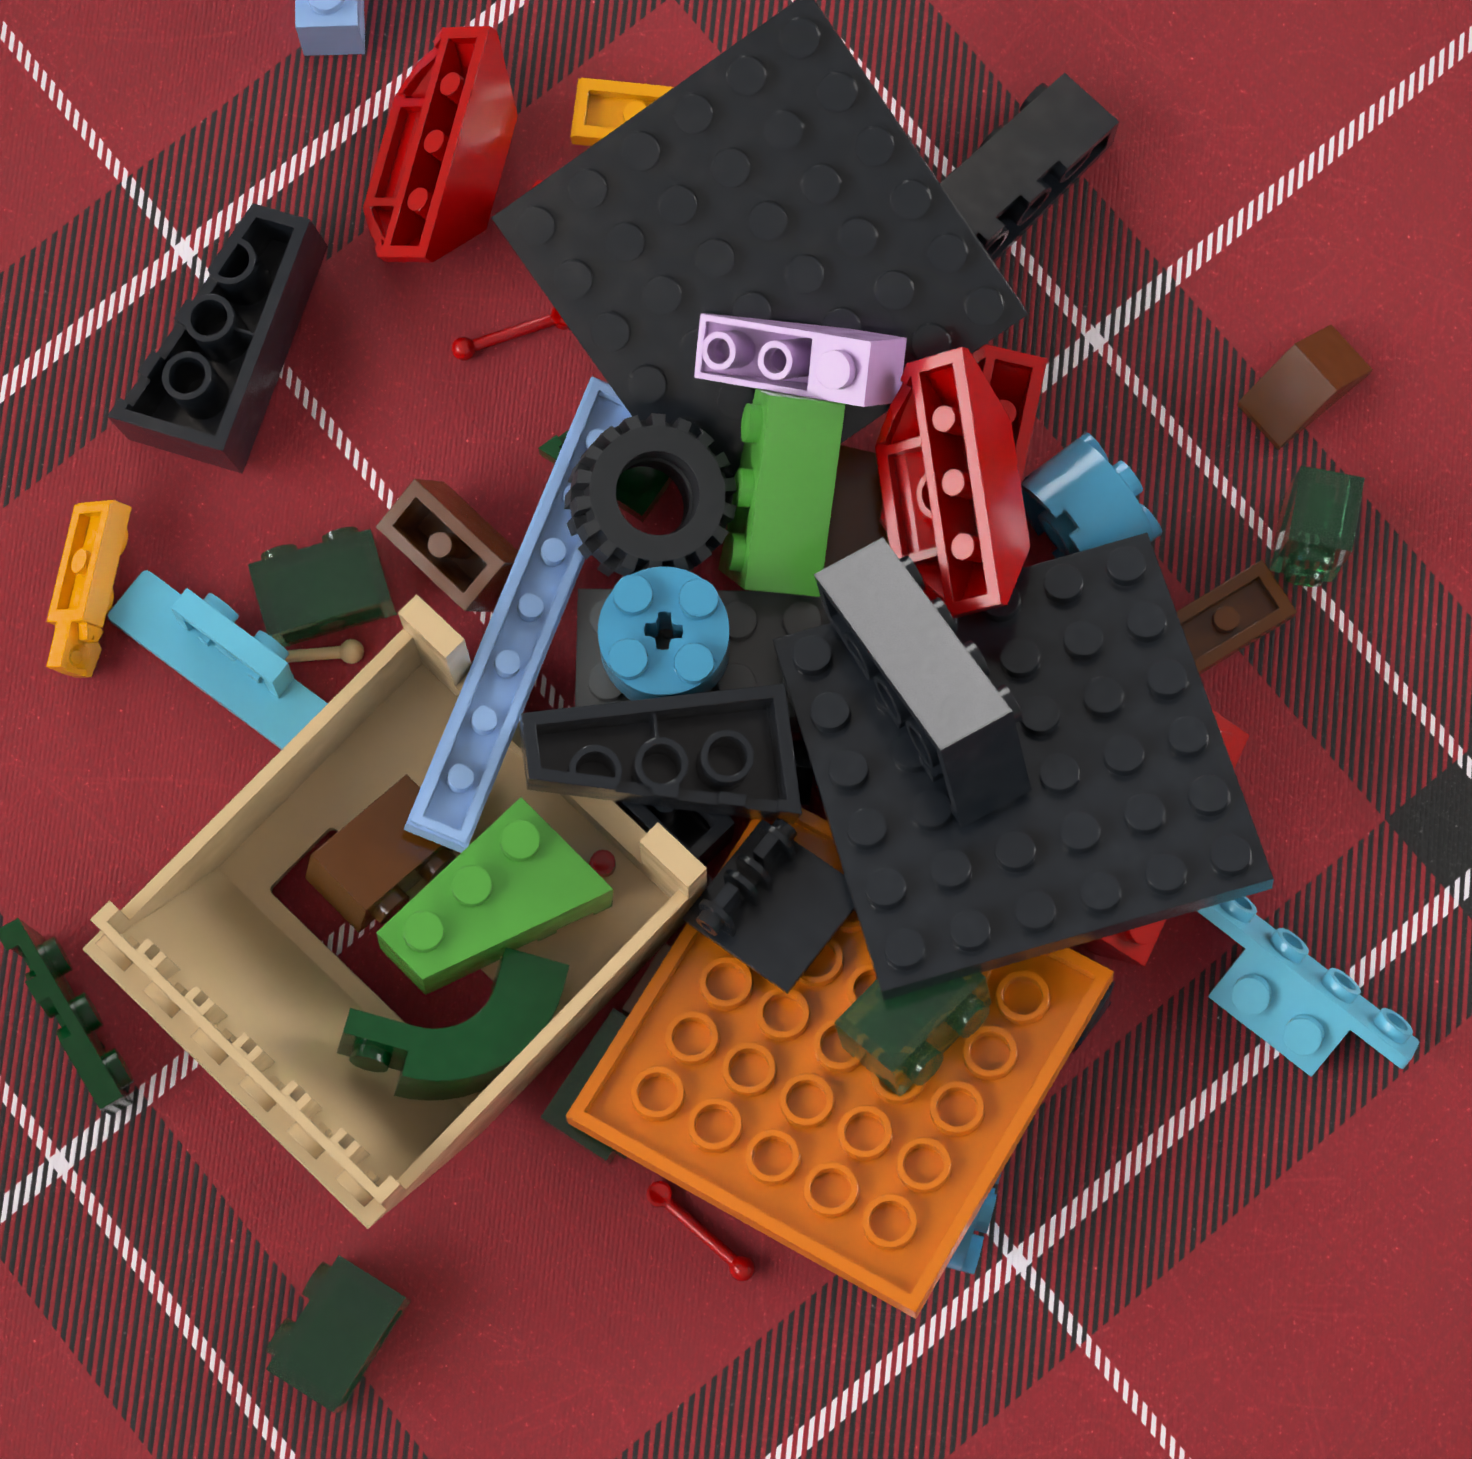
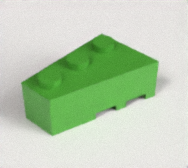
(783, 493)
(497, 894)

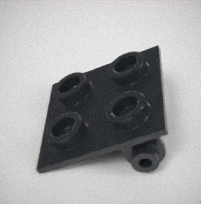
(773, 905)

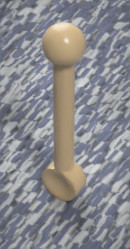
(350, 651)

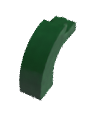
(468, 1055)

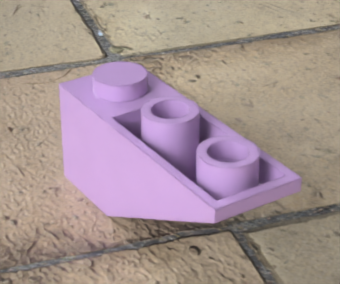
(801, 359)

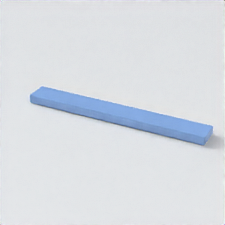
(512, 646)

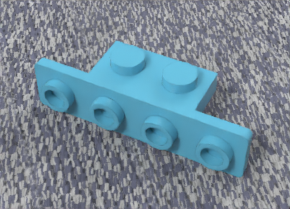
(218, 656)
(1294, 998)

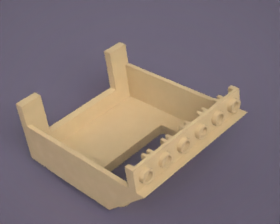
(270, 1001)

